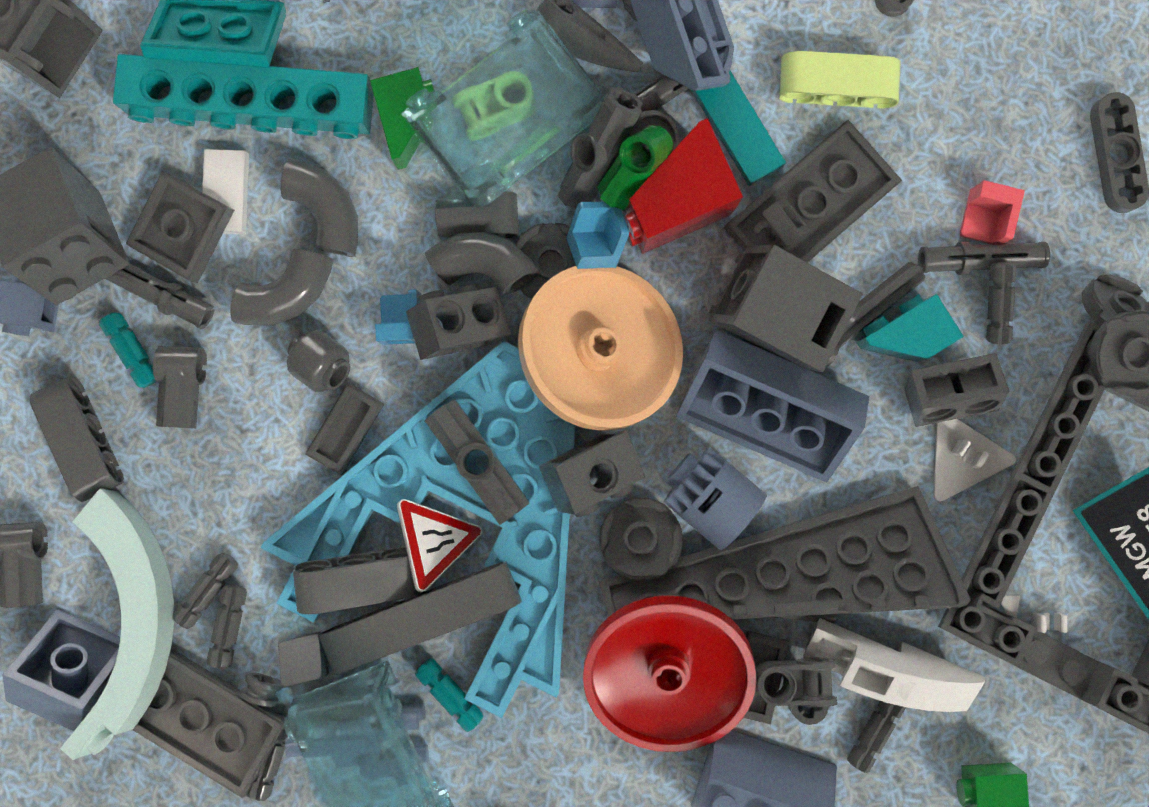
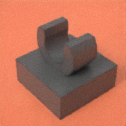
(784, 221)

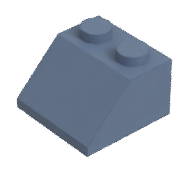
(62, 670)

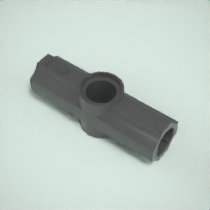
(599, 147)
(459, 439)

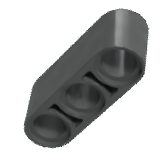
(75, 438)
(353, 581)

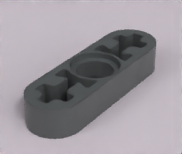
(1131, 141)

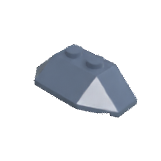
(687, 40)

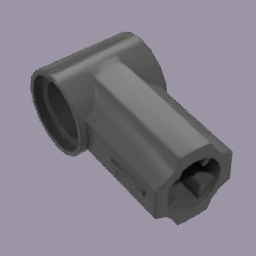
(461, 216)
(179, 377)
(20, 563)

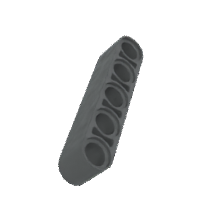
(420, 618)

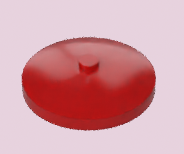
(669, 673)

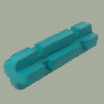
(128, 349)
(449, 694)

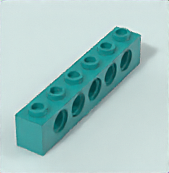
(141, 80)

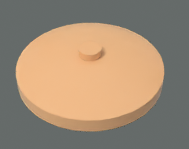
(600, 347)

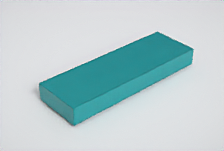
(740, 130)

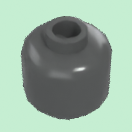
(318, 361)

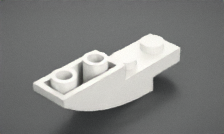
(895, 677)

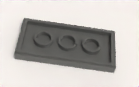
(825, 189)
(210, 725)

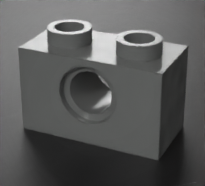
(569, 473)

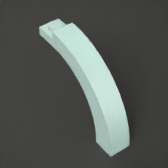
(145, 619)

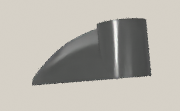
(587, 37)

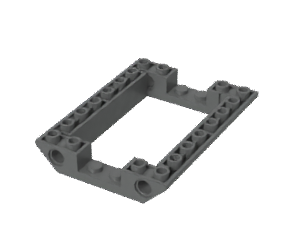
(1009, 538)

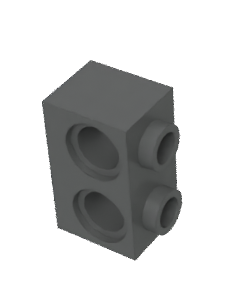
(460, 327)
(956, 389)

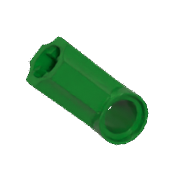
(634, 165)

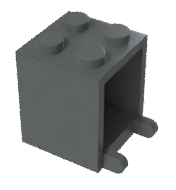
(45, 40)
(56, 228)
(786, 306)

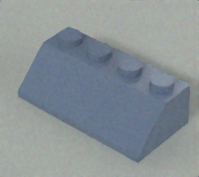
(774, 406)

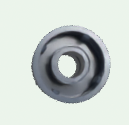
(713, 497)

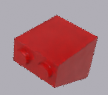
(684, 192)

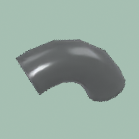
(327, 201)
(482, 254)
(287, 295)

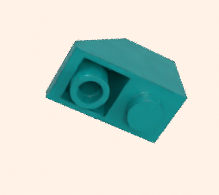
(916, 333)

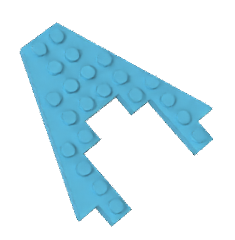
(530, 541)

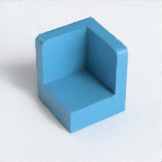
(597, 235)
(394, 320)

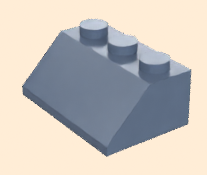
(762, 774)

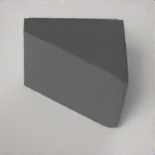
(301, 660)

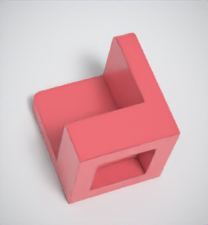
(992, 213)

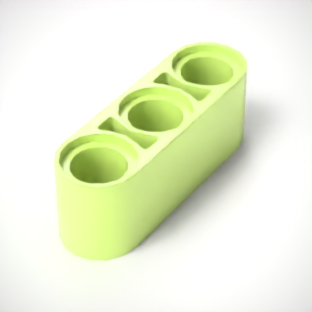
(840, 78)

